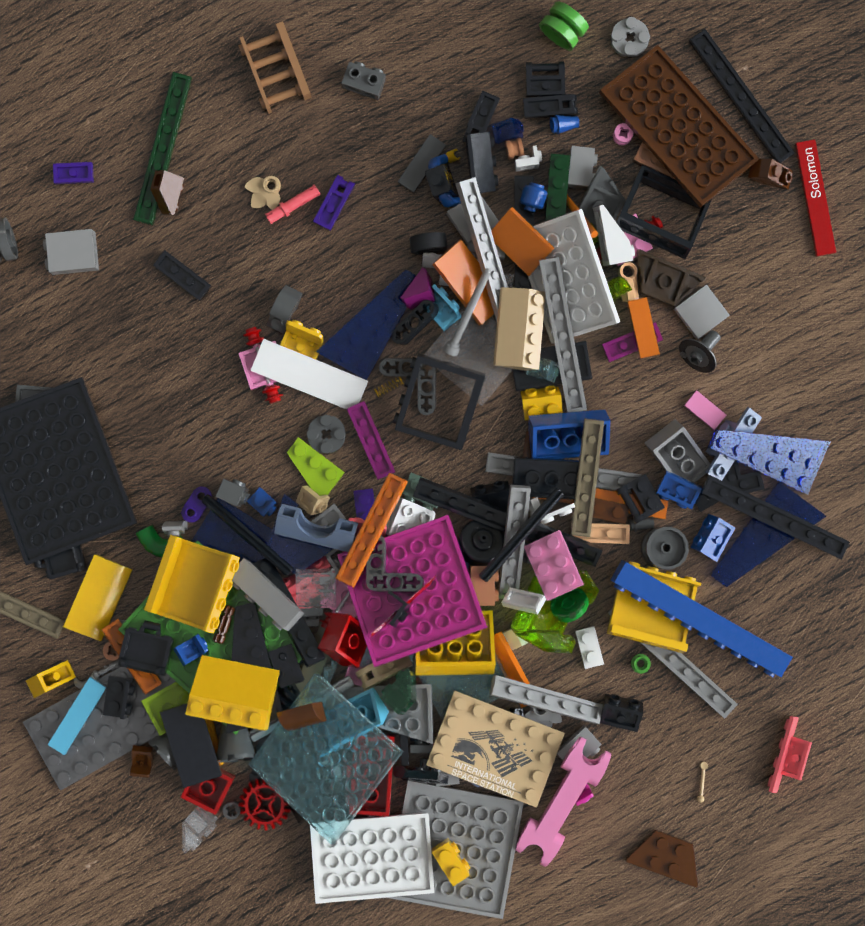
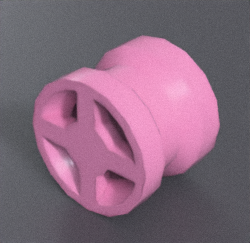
(622, 138)

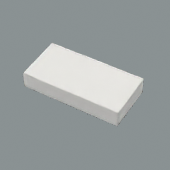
(523, 600)

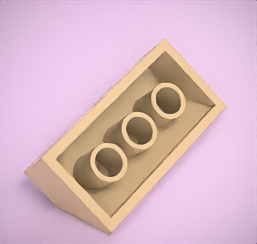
(519, 328)

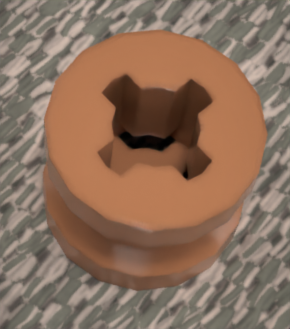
(514, 148)
(110, 655)

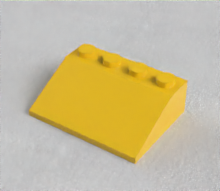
(462, 656)
(233, 693)

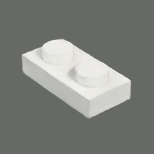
(589, 647)

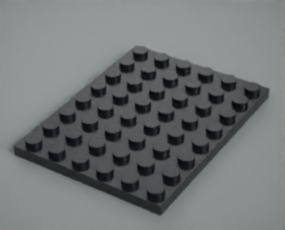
(59, 473)

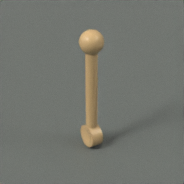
(703, 765)

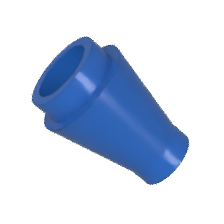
(561, 123)

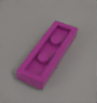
(625, 345)

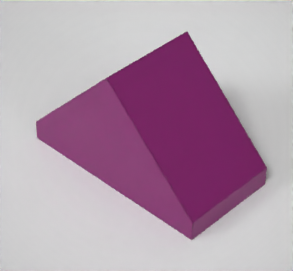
(419, 290)

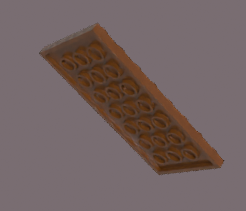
(679, 126)

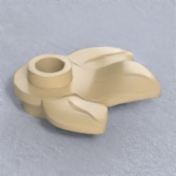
(262, 194)

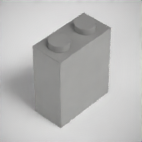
(71, 252)

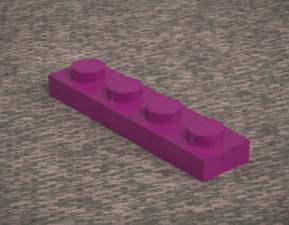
(371, 440)

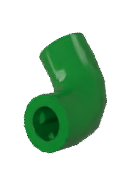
(152, 541)

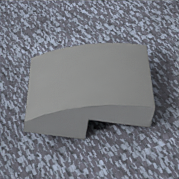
(701, 312)

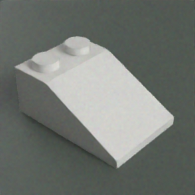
(613, 242)

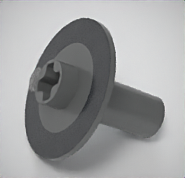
(699, 354)

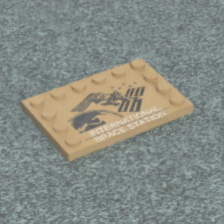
(495, 748)

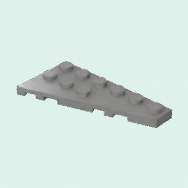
(415, 722)

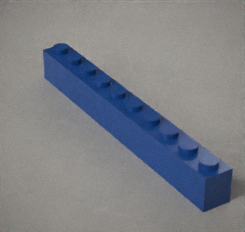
(701, 618)

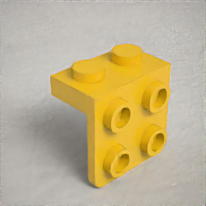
(302, 339)

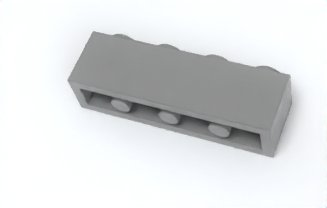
(266, 595)

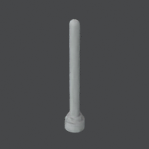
(452, 347)

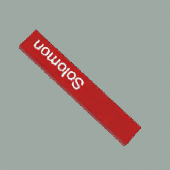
(815, 198)

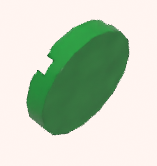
(570, 605)

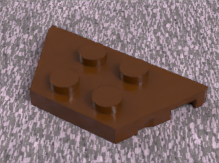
(667, 857)

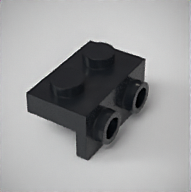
(494, 493)

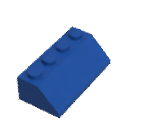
(561, 434)

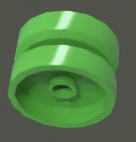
(563, 25)

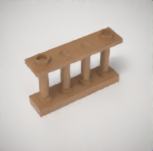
(286, 53)

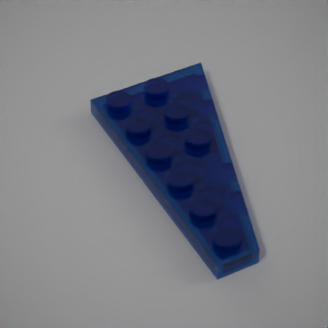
(367, 333)
(760, 540)

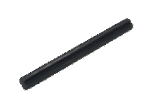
(247, 535)
(521, 535)

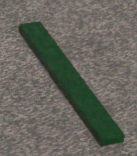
(163, 144)

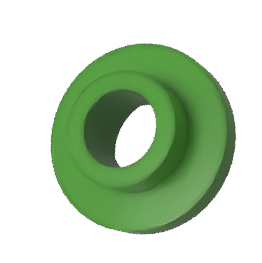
(645, 667)

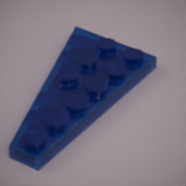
(778, 457)

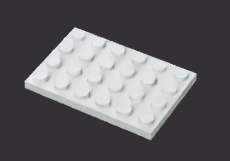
(582, 273)
(374, 859)

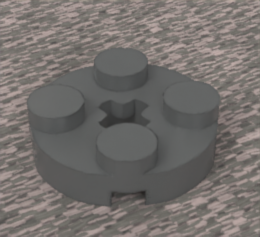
(326, 423)

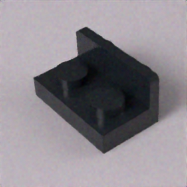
(118, 697)
(621, 712)

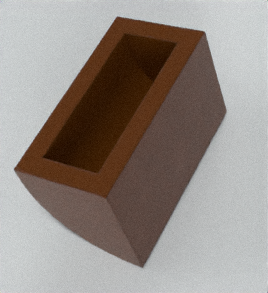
(302, 716)

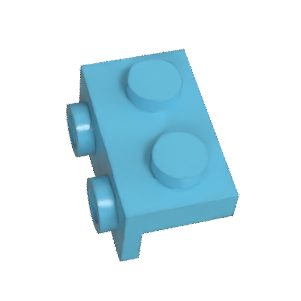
(448, 310)

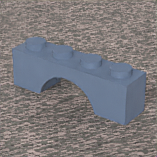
(293, 524)

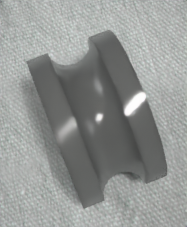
(226, 810)

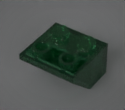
(402, 692)

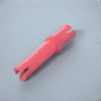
(292, 204)

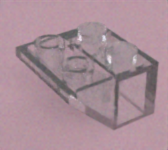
(316, 588)
(195, 826)

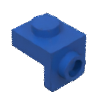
(191, 649)

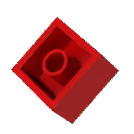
(343, 640)
(210, 793)

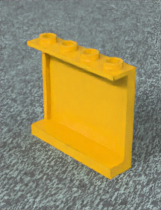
(192, 584)
(643, 624)

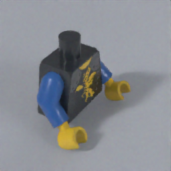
(441, 179)

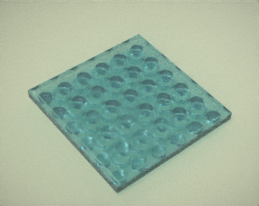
(327, 766)

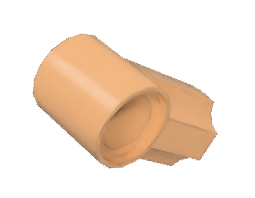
(632, 280)

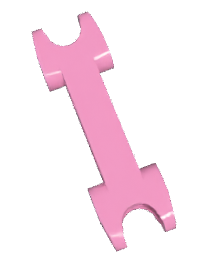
(580, 772)

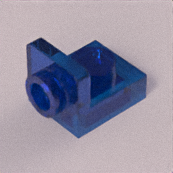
(507, 130)

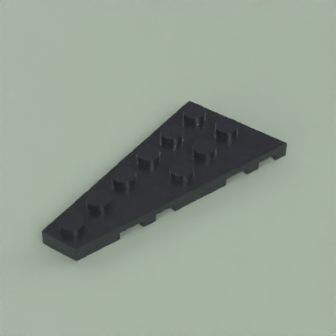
(251, 649)

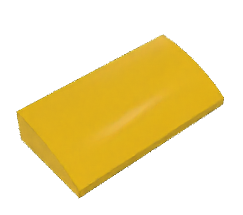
(97, 597)

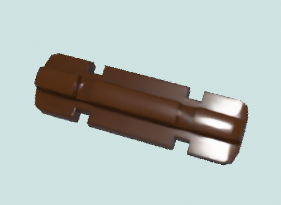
(224, 624)

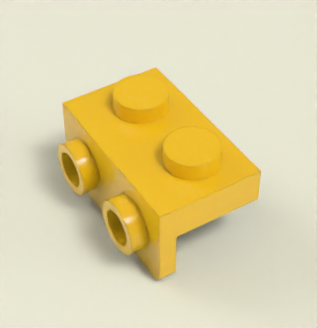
(541, 401)

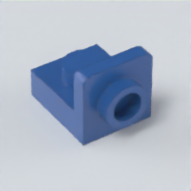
(263, 502)

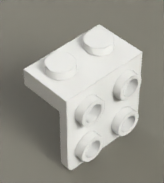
(534, 504)
(407, 515)

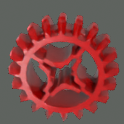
(251, 814)

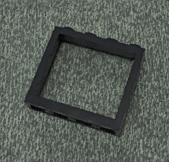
(652, 233)
(410, 383)

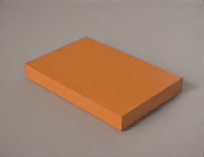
(521, 241)

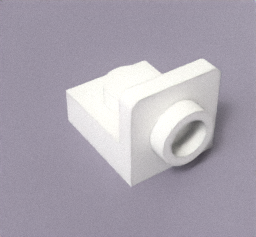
(527, 163)

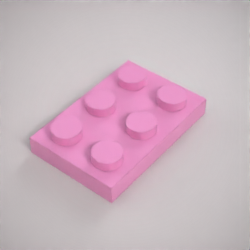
(553, 565)

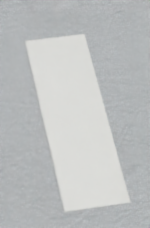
(308, 375)

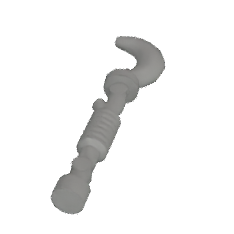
(96, 674)

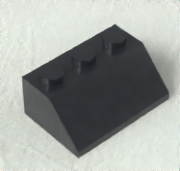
(481, 160)

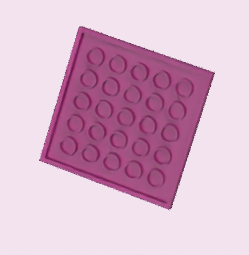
(437, 614)

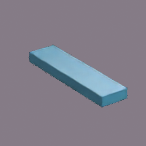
(77, 715)

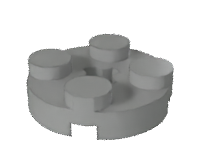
(630, 26)

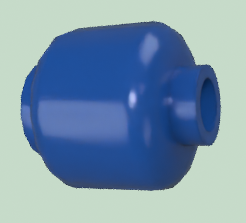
(533, 197)

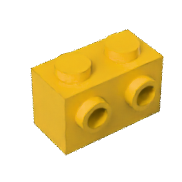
(450, 861)

